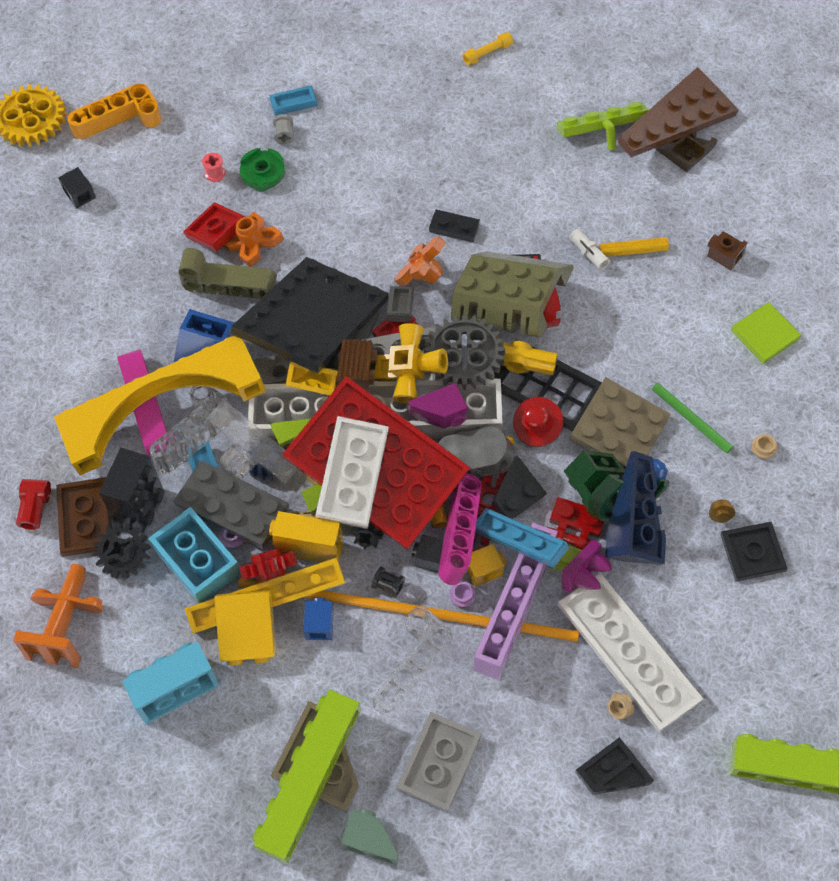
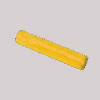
(634, 246)

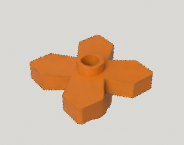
(252, 237)
(422, 263)

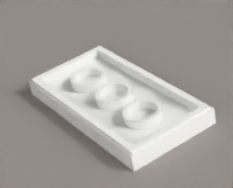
(352, 472)

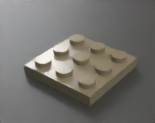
(619, 423)

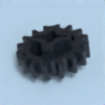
(112, 554)

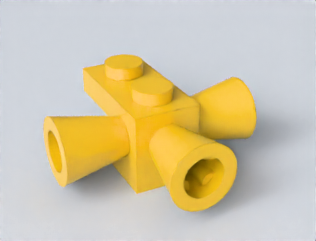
(408, 363)

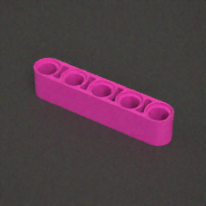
(147, 414)
(460, 530)

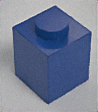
(318, 619)

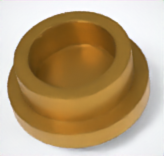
(721, 511)

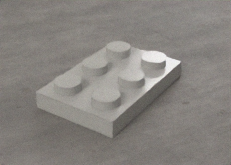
(438, 762)

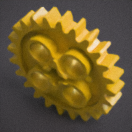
(31, 115)

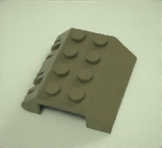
(507, 287)

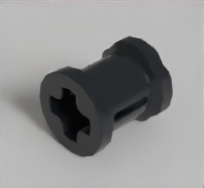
(382, 576)

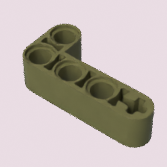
(223, 278)

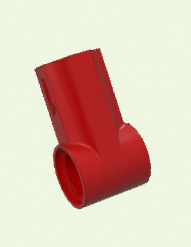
(33, 497)

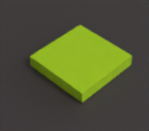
(765, 333)

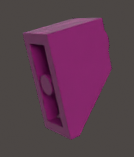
(440, 408)

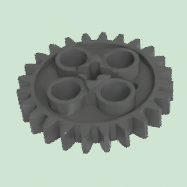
(488, 351)

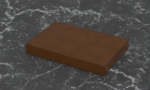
(81, 516)

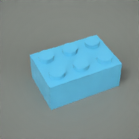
(195, 555)
(170, 682)

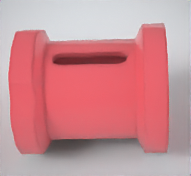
(213, 164)

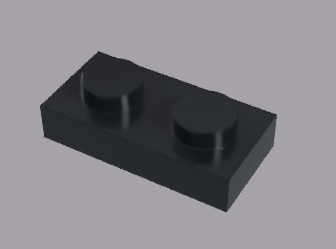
(454, 225)

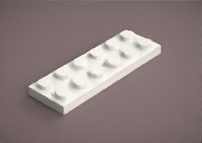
(631, 654)

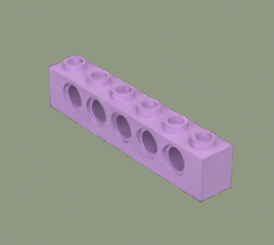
(510, 613)

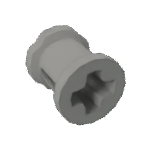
(283, 129)

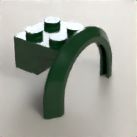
(597, 480)

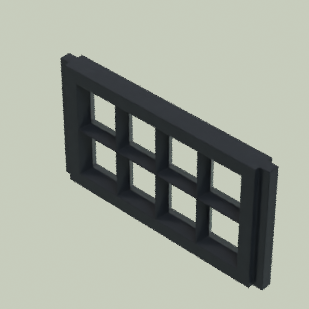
(577, 376)

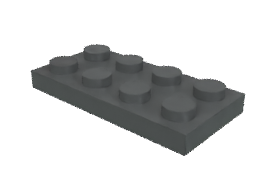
(230, 503)

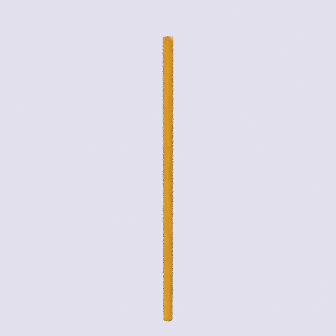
(441, 614)

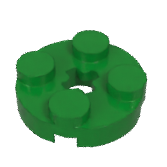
(262, 179)

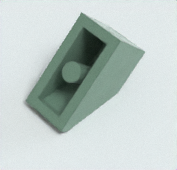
(368, 837)

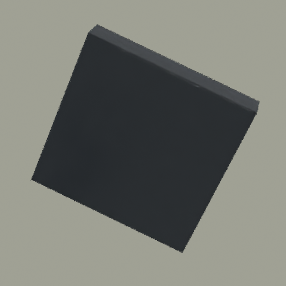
(753, 551)

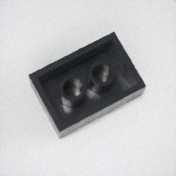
(132, 489)

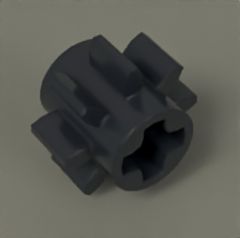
(367, 537)

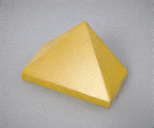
(305, 379)

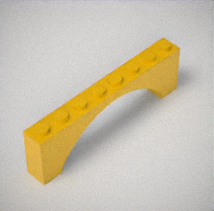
(92, 424)

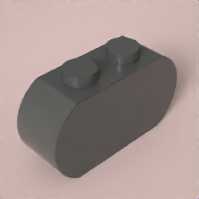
(483, 450)

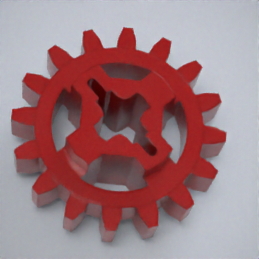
(268, 565)

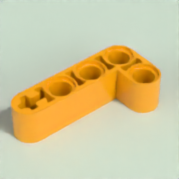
(115, 109)

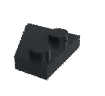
(517, 490)
(613, 770)

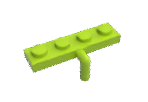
(603, 120)

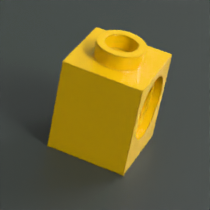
(486, 565)

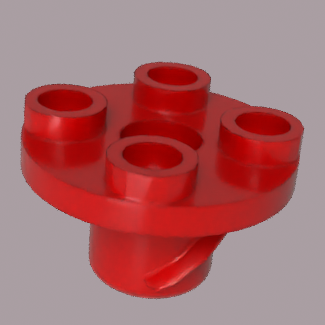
(538, 422)

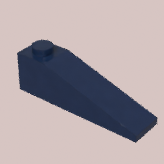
(634, 523)

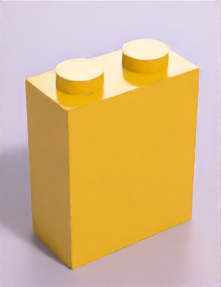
(307, 536)
(245, 627)

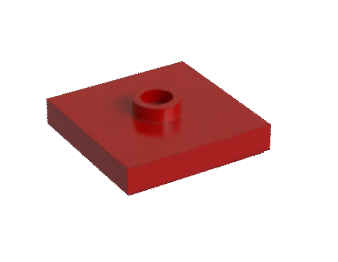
(213, 227)

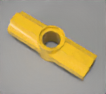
(522, 357)

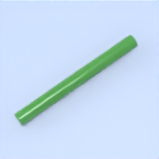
(692, 418)

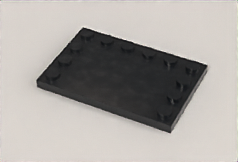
(310, 314)

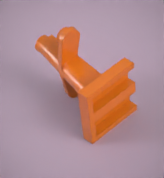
(52, 642)

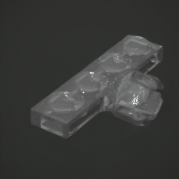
(249, 445)

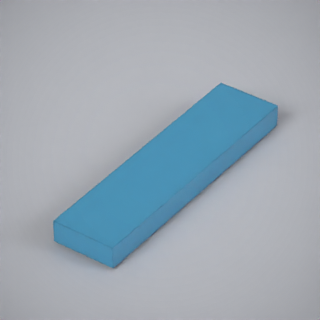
(520, 537)

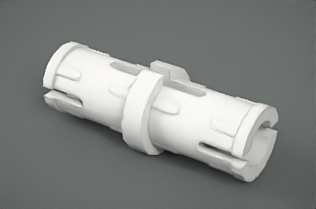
(598, 258)

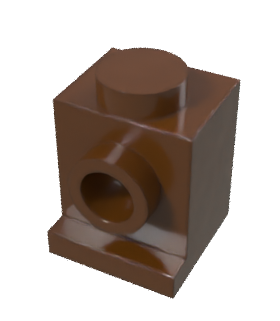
(726, 249)

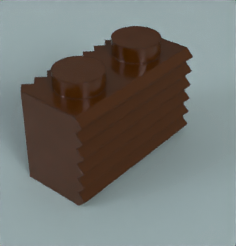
(357, 362)

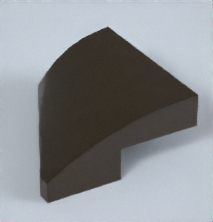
(695, 147)

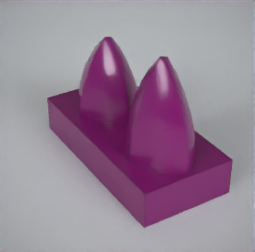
(579, 570)

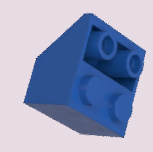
(200, 331)

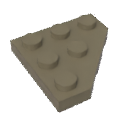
(342, 783)

